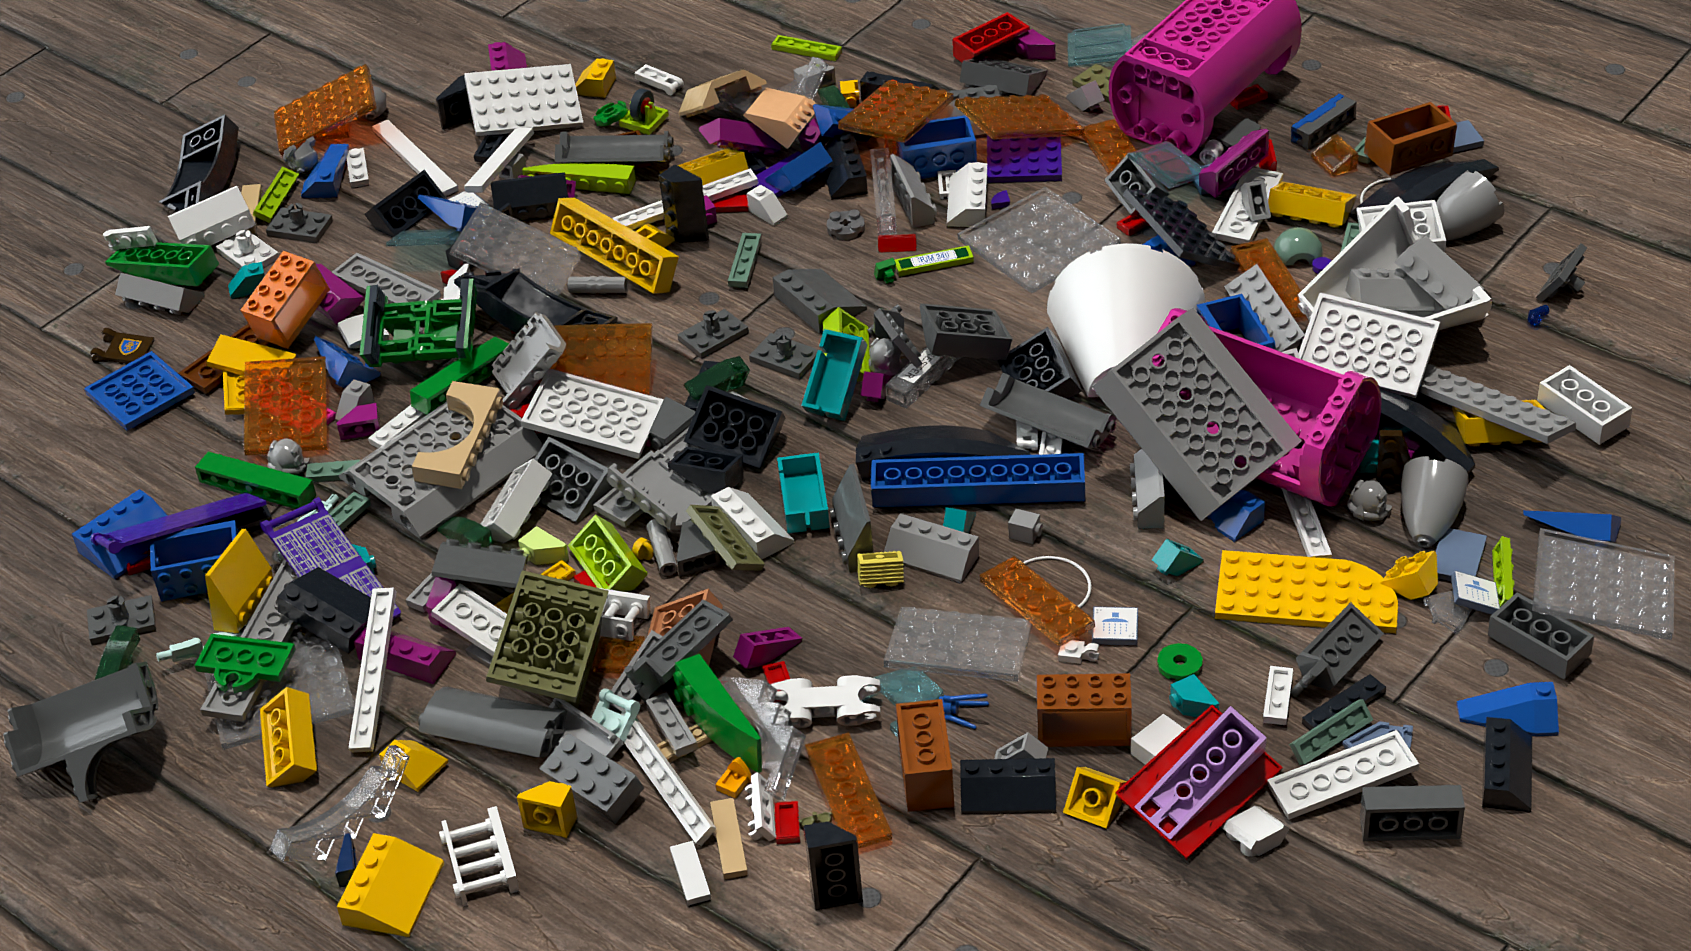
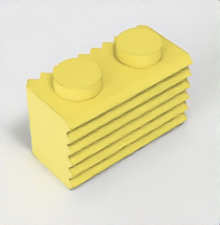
(880, 568)

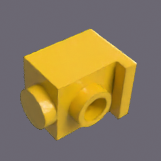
(850, 92)

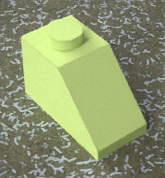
(543, 547)

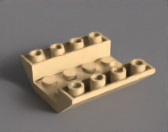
(704, 97)

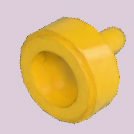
(642, 549)

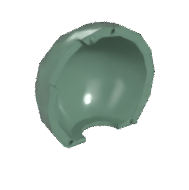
(1298, 244)

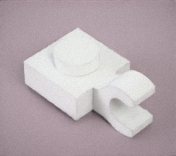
(1075, 651)

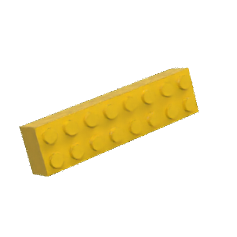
(614, 245)

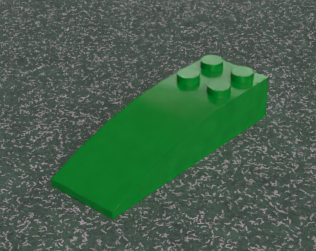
(167, 262)
(716, 711)

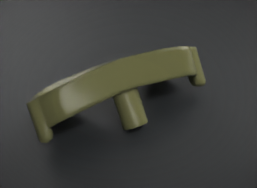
(823, 817)

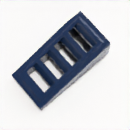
(346, 862)

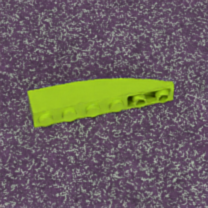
(591, 176)

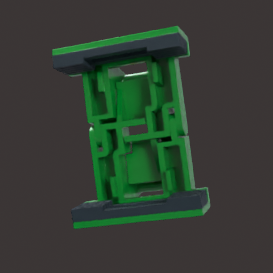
(406, 325)

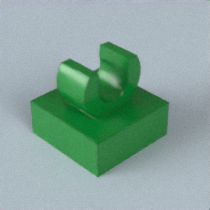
(885, 270)

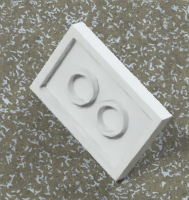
(247, 249)

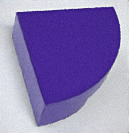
(1000, 200)

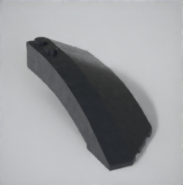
(203, 164)
(1425, 182)
(515, 298)
(1423, 430)
(930, 442)

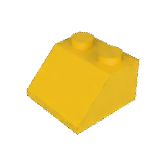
(596, 79)
(1093, 797)
(548, 808)

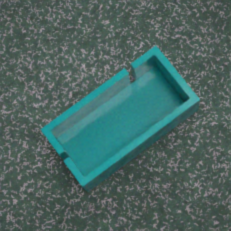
(834, 375)
(803, 492)

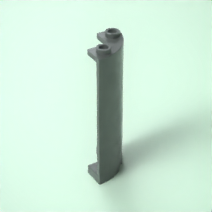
(613, 148)
(1049, 412)
(492, 721)

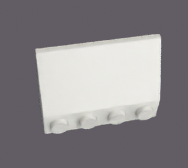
(1424, 216)

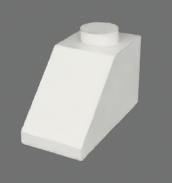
(765, 205)

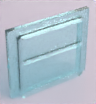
(1098, 44)
(1167, 164)
(424, 237)

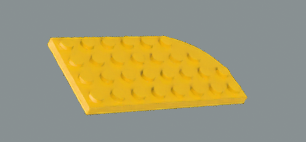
(1300, 590)

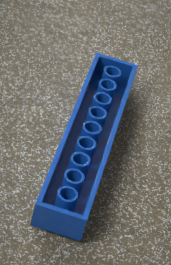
(978, 480)

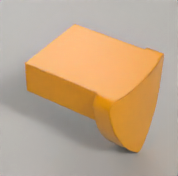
(734, 778)

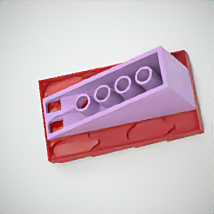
(1200, 779)

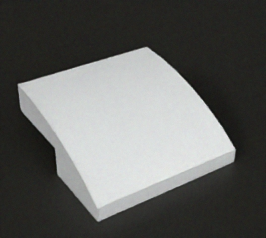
(352, 330)

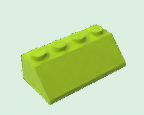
(845, 323)
(607, 557)

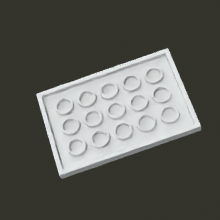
(523, 99)
(1370, 341)
(592, 413)

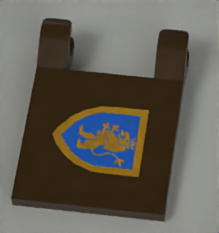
(123, 348)

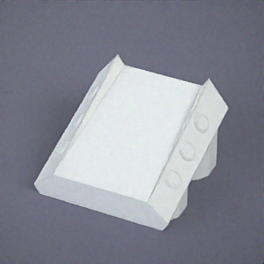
(1256, 831)

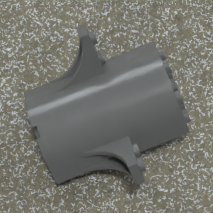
(82, 725)

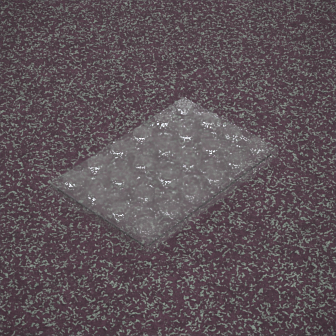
(504, 243)
(958, 644)

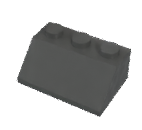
(1132, 176)

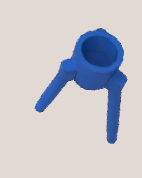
(952, 703)

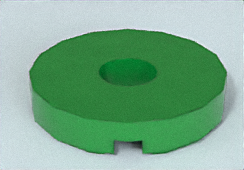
(610, 113)
(1179, 652)

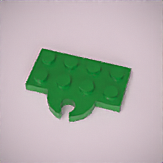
(244, 660)

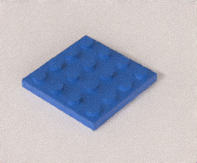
(139, 390)

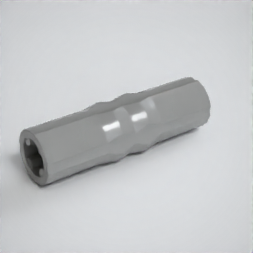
(597, 284)
(662, 548)

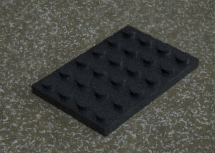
(1181, 229)

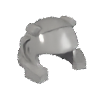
(303, 158)
(886, 357)
(287, 457)
(1369, 501)

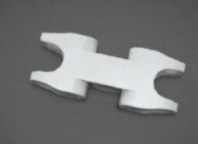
(833, 701)

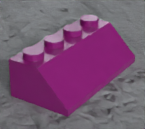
(505, 57)
(739, 136)
(1235, 162)
(340, 299)
(412, 656)

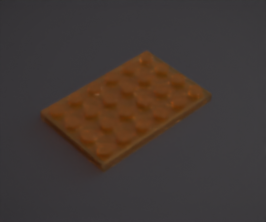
(325, 108)
(896, 111)
(1019, 116)
(607, 354)
(285, 402)

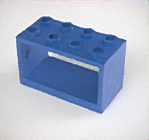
(940, 146)
(1236, 313)
(186, 556)

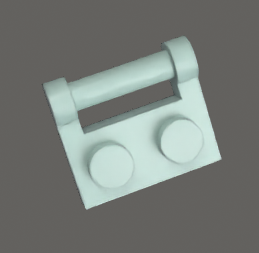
(613, 721)

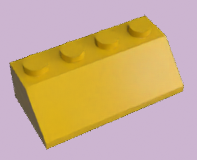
(288, 738)

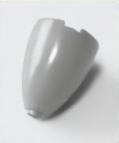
(1468, 206)
(1431, 497)

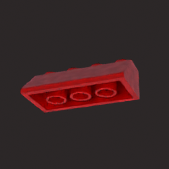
(988, 37)

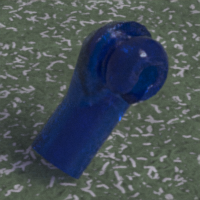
(1535, 314)

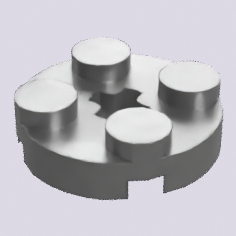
(852, 218)

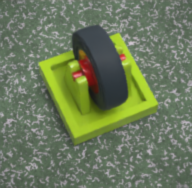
(643, 113)

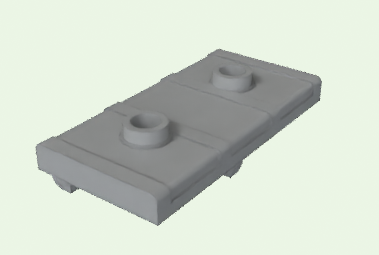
(585, 730)

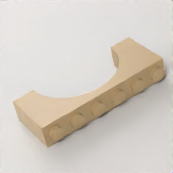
(454, 464)

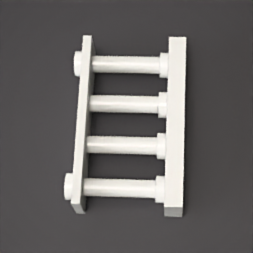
(625, 604)
(502, 859)

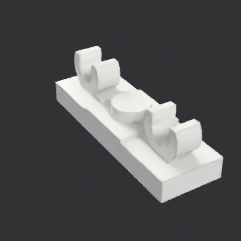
(762, 809)

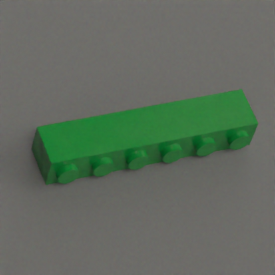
(433, 391)
(256, 480)

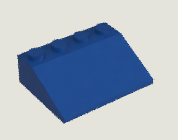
(129, 512)

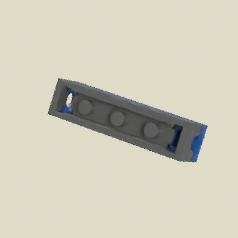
(1323, 121)

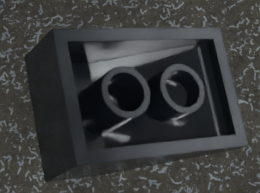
(454, 103)
(708, 468)

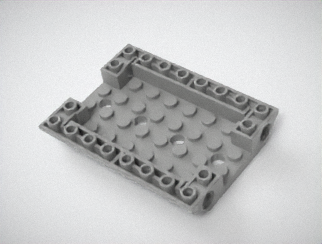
(1176, 429)
(427, 506)

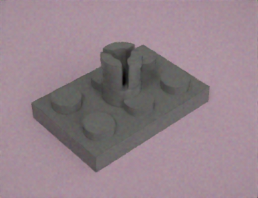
(299, 224)
(1564, 275)
(712, 333)
(784, 355)
(131, 613)

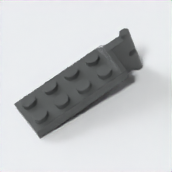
(890, 325)
(680, 642)
(1336, 650)

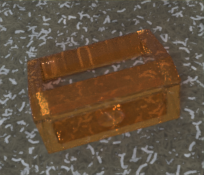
(1341, 151)

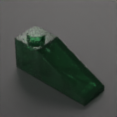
(723, 376)

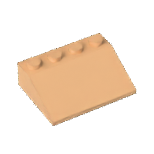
(781, 114)

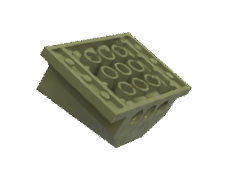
(549, 637)

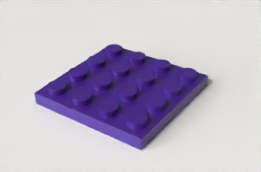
(1024, 159)

